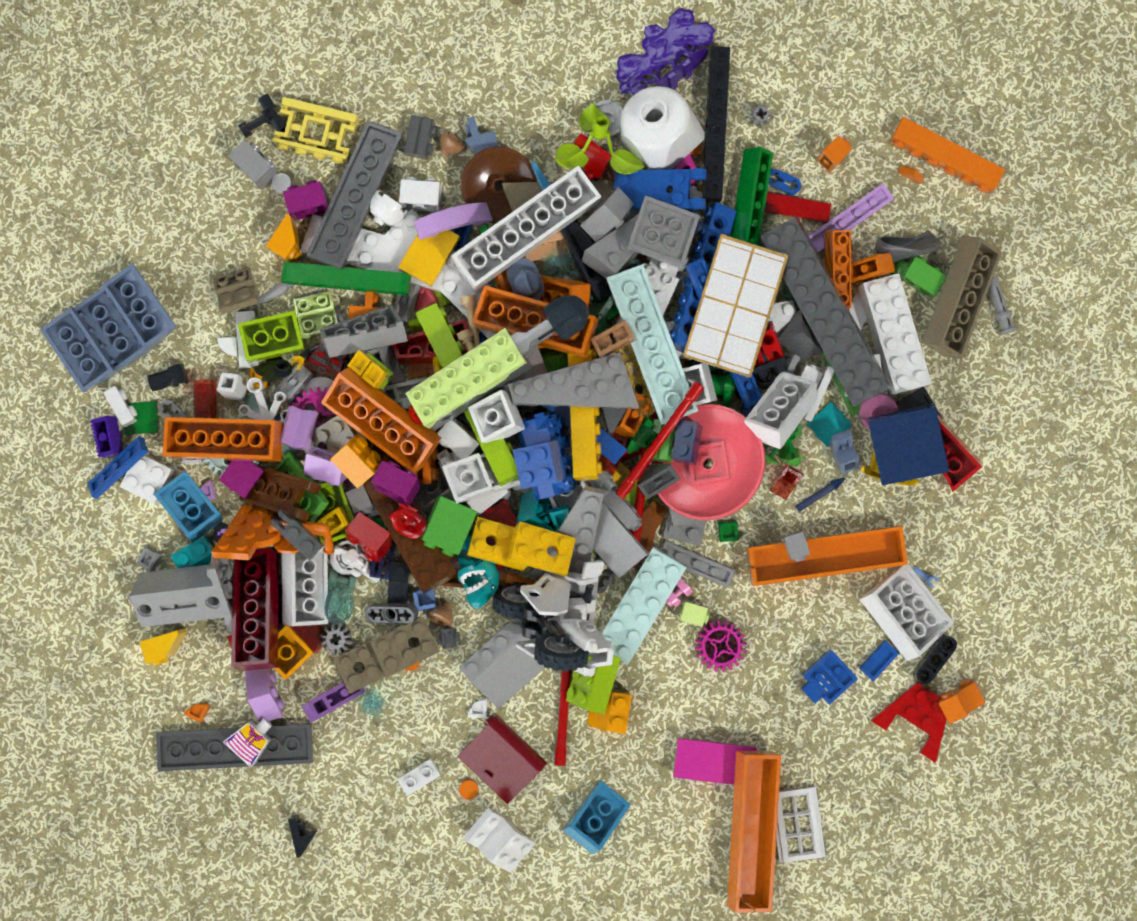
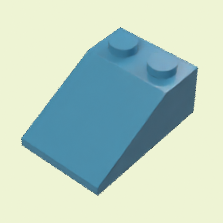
(188, 506)
(596, 818)

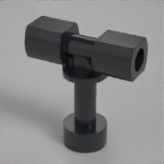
(268, 115)

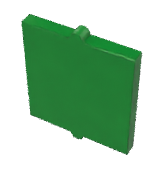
(146, 419)

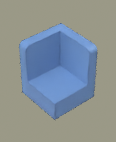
(424, 601)

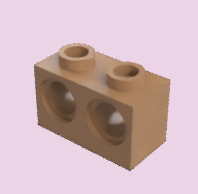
(614, 339)

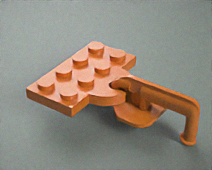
(253, 530)

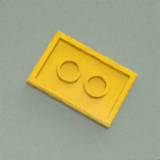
(428, 256)

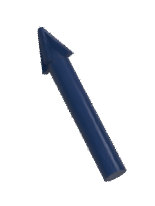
(819, 494)

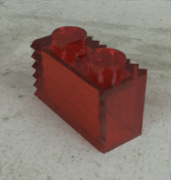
(205, 399)

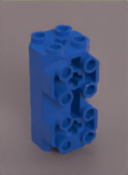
(542, 429)

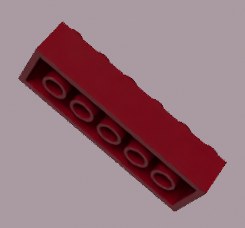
(255, 611)

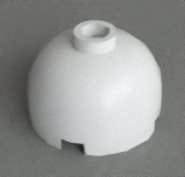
(386, 210)

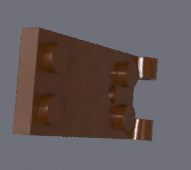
(272, 489)

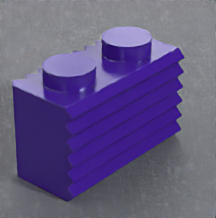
(107, 436)

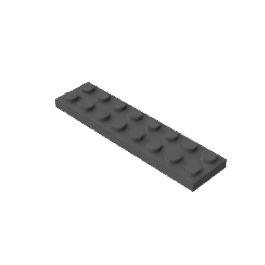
(353, 195)
(207, 751)

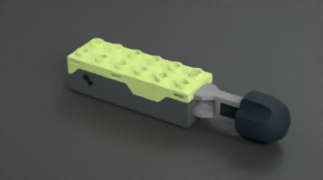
(490, 365)

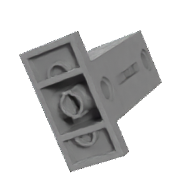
(184, 594)

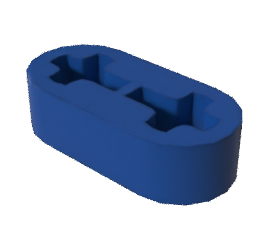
(785, 178)

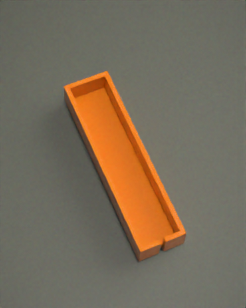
(829, 556)
(754, 831)

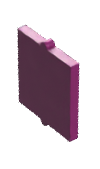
(241, 476)

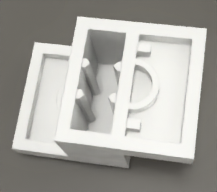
(499, 840)

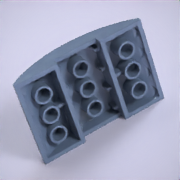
(109, 329)

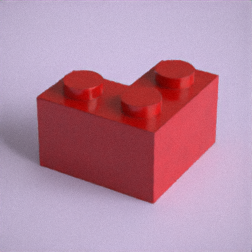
(369, 535)

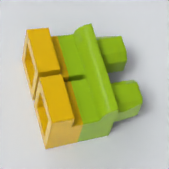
(371, 370)

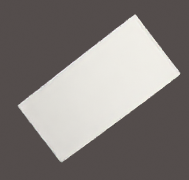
(473, 478)

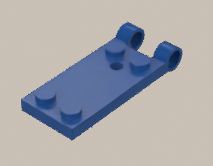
(655, 184)

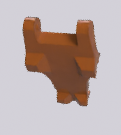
(651, 520)

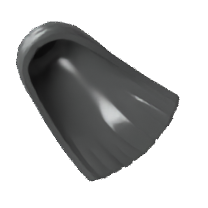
(907, 247)

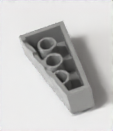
(610, 253)

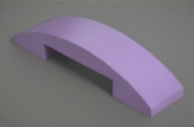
(452, 218)

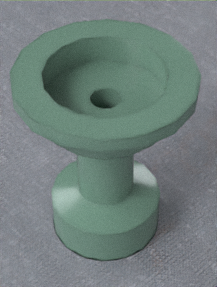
(334, 578)

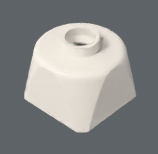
(659, 128)

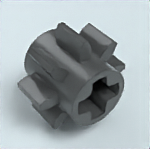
(448, 638)

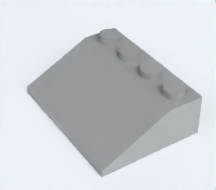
(501, 667)

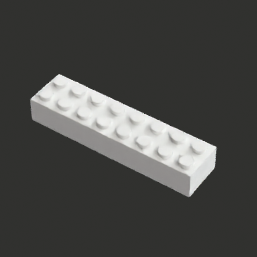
(526, 228)

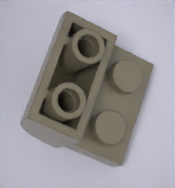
(236, 290)

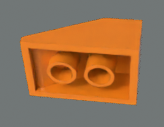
(558, 287)

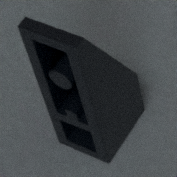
(398, 584)

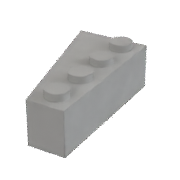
(364, 332)

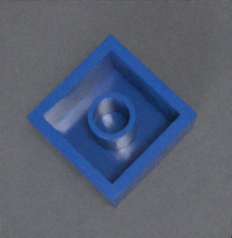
(539, 464)

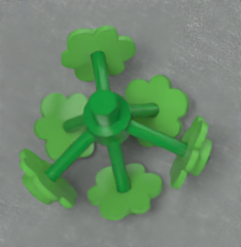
(788, 452)

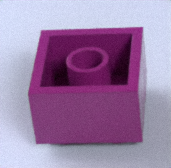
(306, 200)
(396, 483)

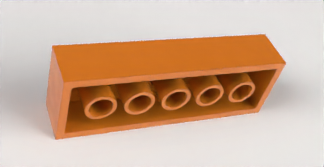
(519, 313)
(380, 420)
(222, 439)

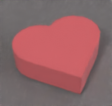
(425, 298)

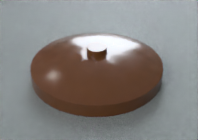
(486, 173)

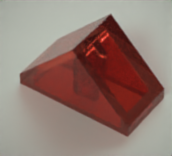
(786, 481)
(310, 635)

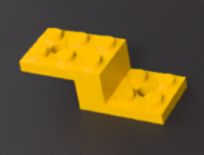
(521, 546)

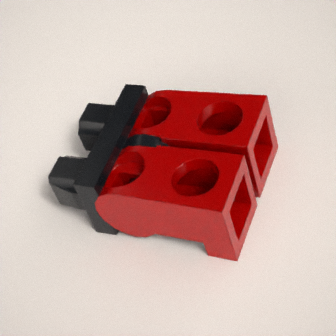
(770, 354)

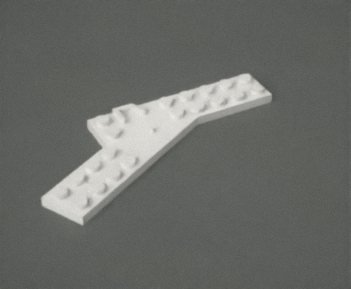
(386, 252)

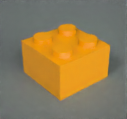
(357, 460)
(291, 652)

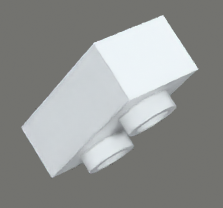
(117, 400)
(419, 776)

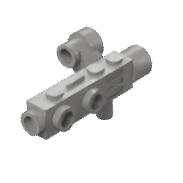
(621, 508)

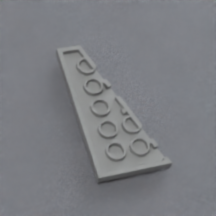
(587, 384)
(582, 525)

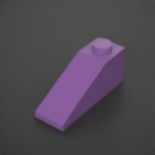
(329, 701)

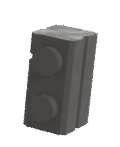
(419, 137)

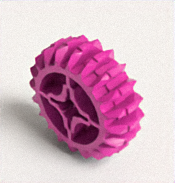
(725, 637)

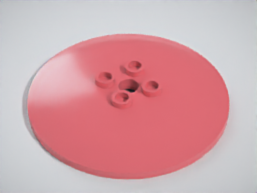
(735, 472)

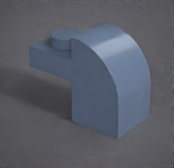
(478, 142)
(844, 452)

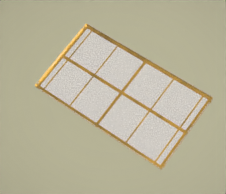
(735, 306)

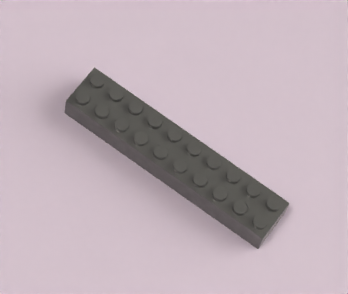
(827, 312)

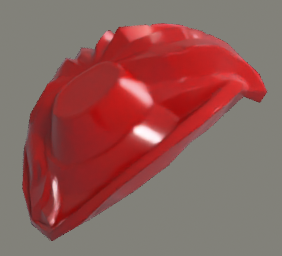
(408, 521)

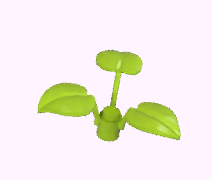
(596, 123)

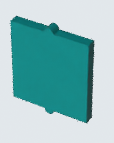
(828, 423)

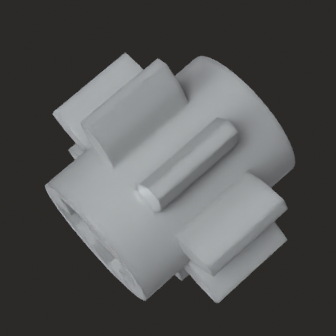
(756, 119)

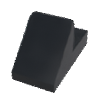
(300, 839)

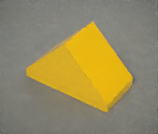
(336, 520)

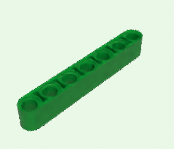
(346, 279)

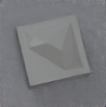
(149, 559)

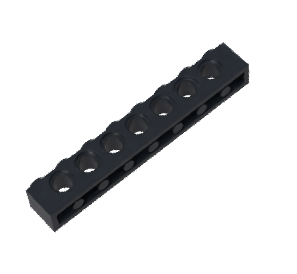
(716, 123)

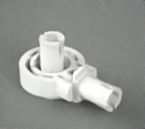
(352, 557)

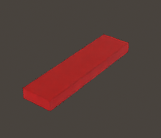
(797, 207)

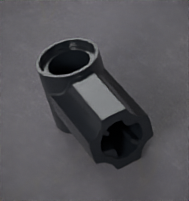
(171, 377)

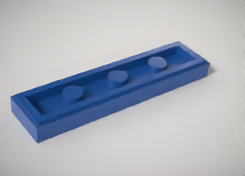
(117, 467)

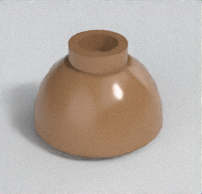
(451, 143)
(442, 615)

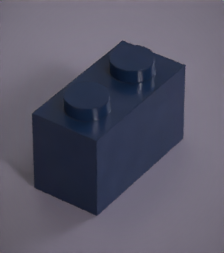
(687, 442)

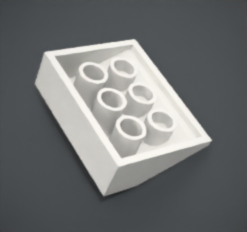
(907, 612)

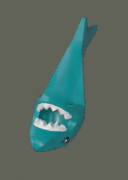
(477, 576)

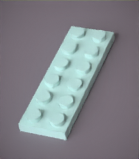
(642, 603)

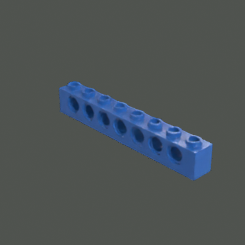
(724, 219)

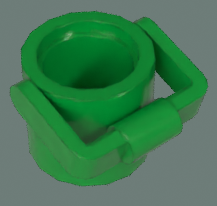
(724, 387)

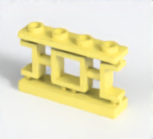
(319, 116)

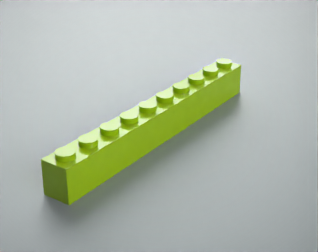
(447, 351)

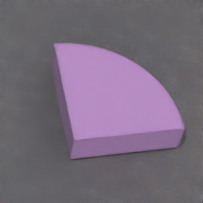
(208, 490)

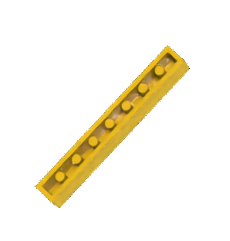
(584, 433)

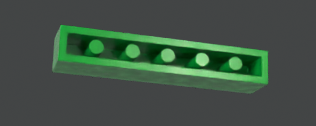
(752, 195)

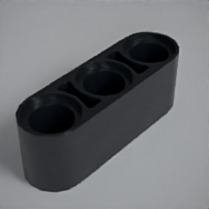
(943, 656)

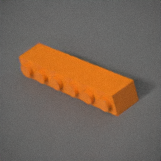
(947, 155)

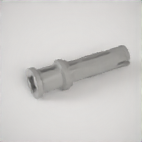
(1003, 314)

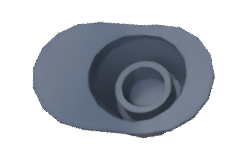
(525, 279)

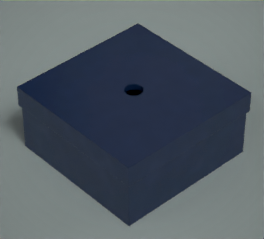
(908, 444)

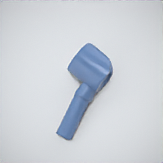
(925, 576)

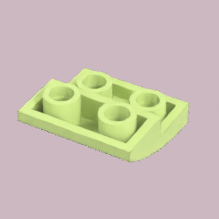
(315, 313)

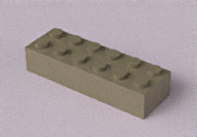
(962, 297)

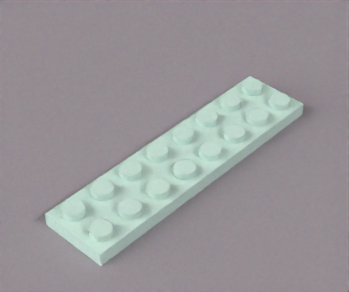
(654, 345)

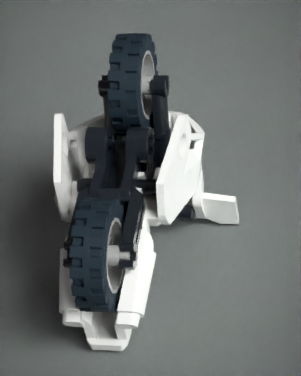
(559, 619)

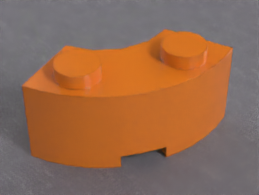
(961, 700)

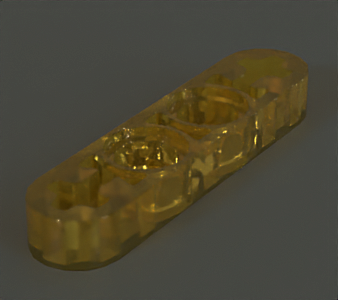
(637, 379)

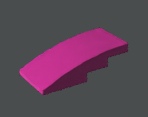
(707, 760)

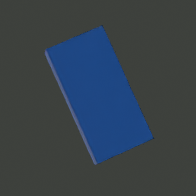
(879, 660)

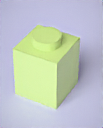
(694, 614)

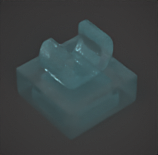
(372, 704)

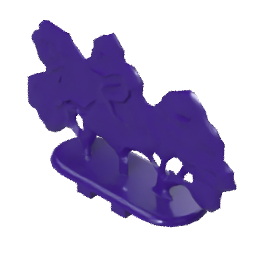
(663, 49)

